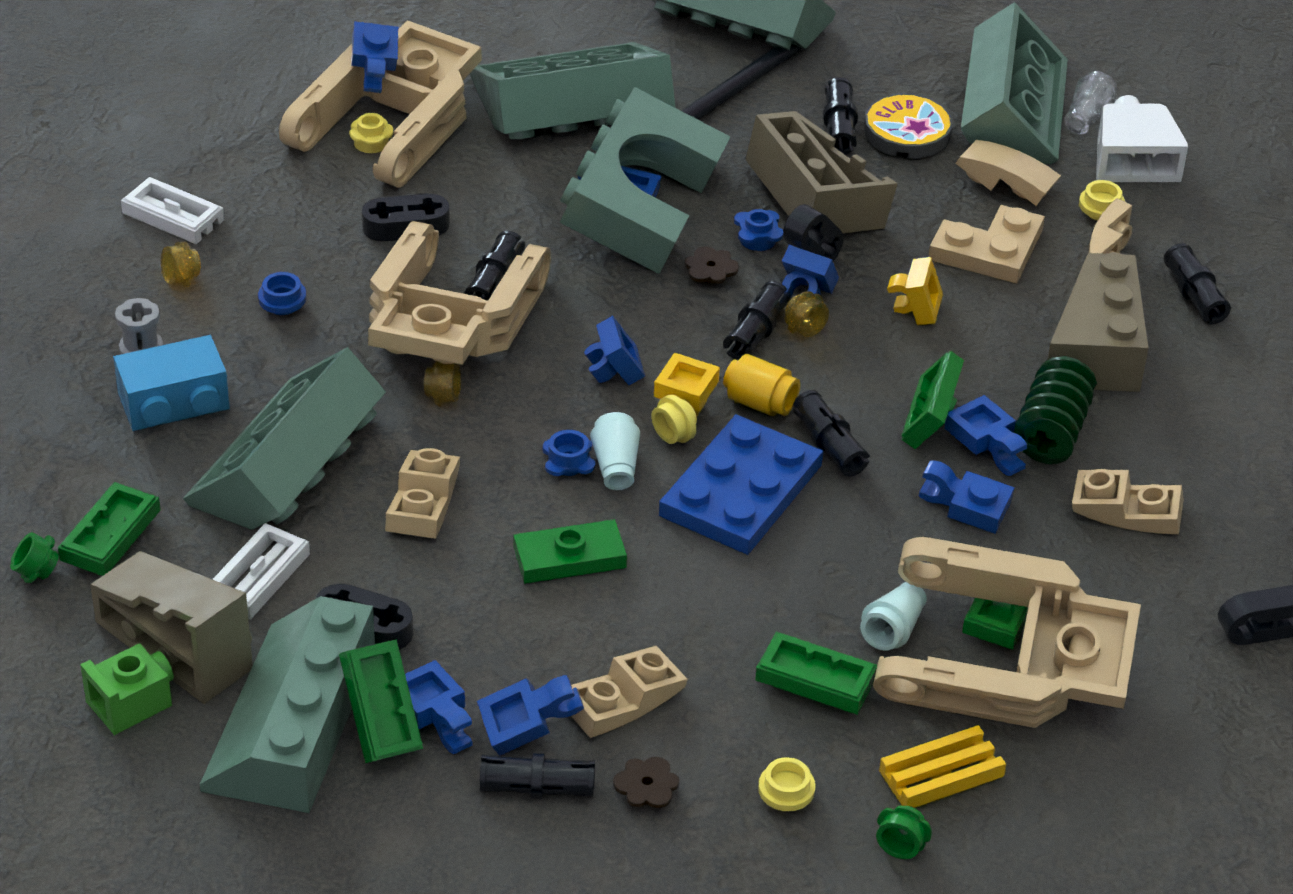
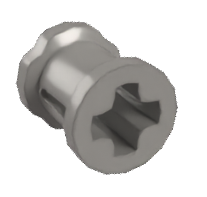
(141, 330)

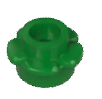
(34, 557)
(902, 831)

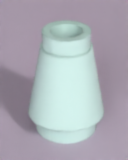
(616, 448)
(892, 617)

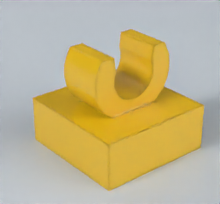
(921, 291)
(688, 380)

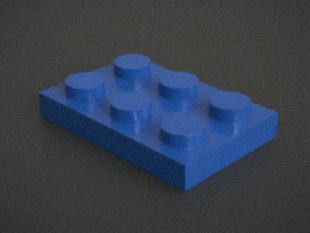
(741, 484)

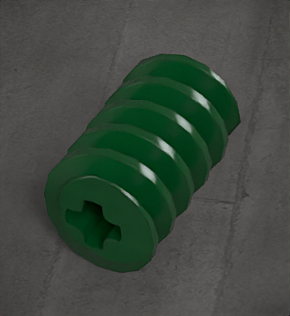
(1056, 409)

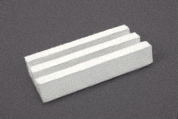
(168, 214)
(267, 571)

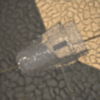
(1089, 97)

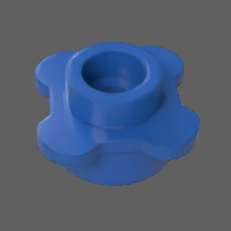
(758, 229)
(568, 454)

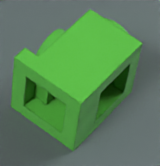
(128, 687)

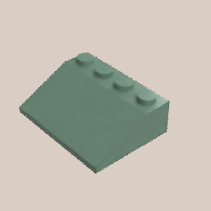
(569, 87)

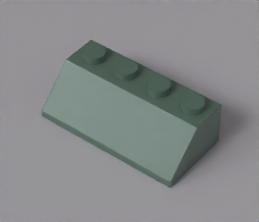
(778, 20)
(1015, 86)
(289, 443)
(290, 708)

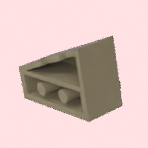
(805, 168)
(1105, 322)
(181, 614)

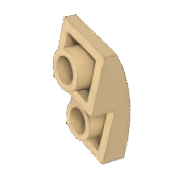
(992, 162)
(1112, 229)
(423, 493)
(1114, 501)
(630, 690)

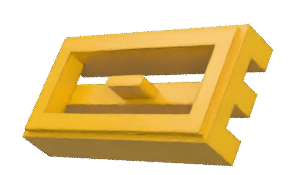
(937, 761)

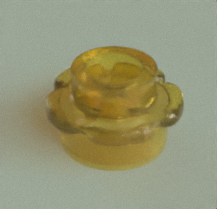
(180, 263)
(806, 314)
(443, 382)

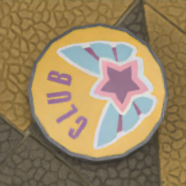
(908, 126)

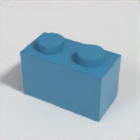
(171, 382)

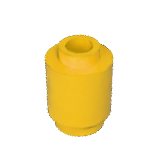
(761, 385)

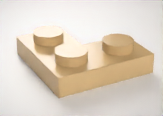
(994, 253)

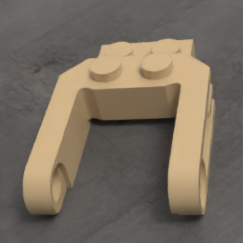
(424, 85)
(445, 322)
(1069, 646)

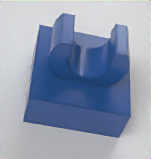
(809, 270)
(614, 354)

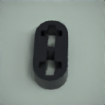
(389, 216)
(813, 232)
(391, 616)
(1258, 616)

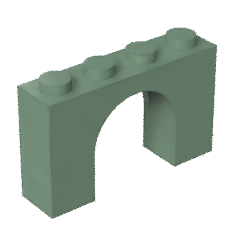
(613, 208)

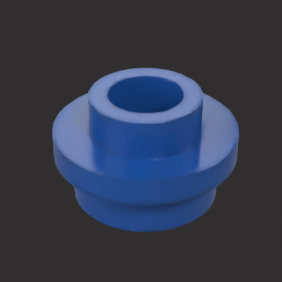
(282, 293)

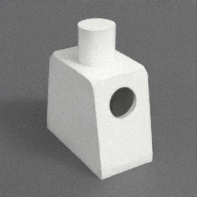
(1139, 143)

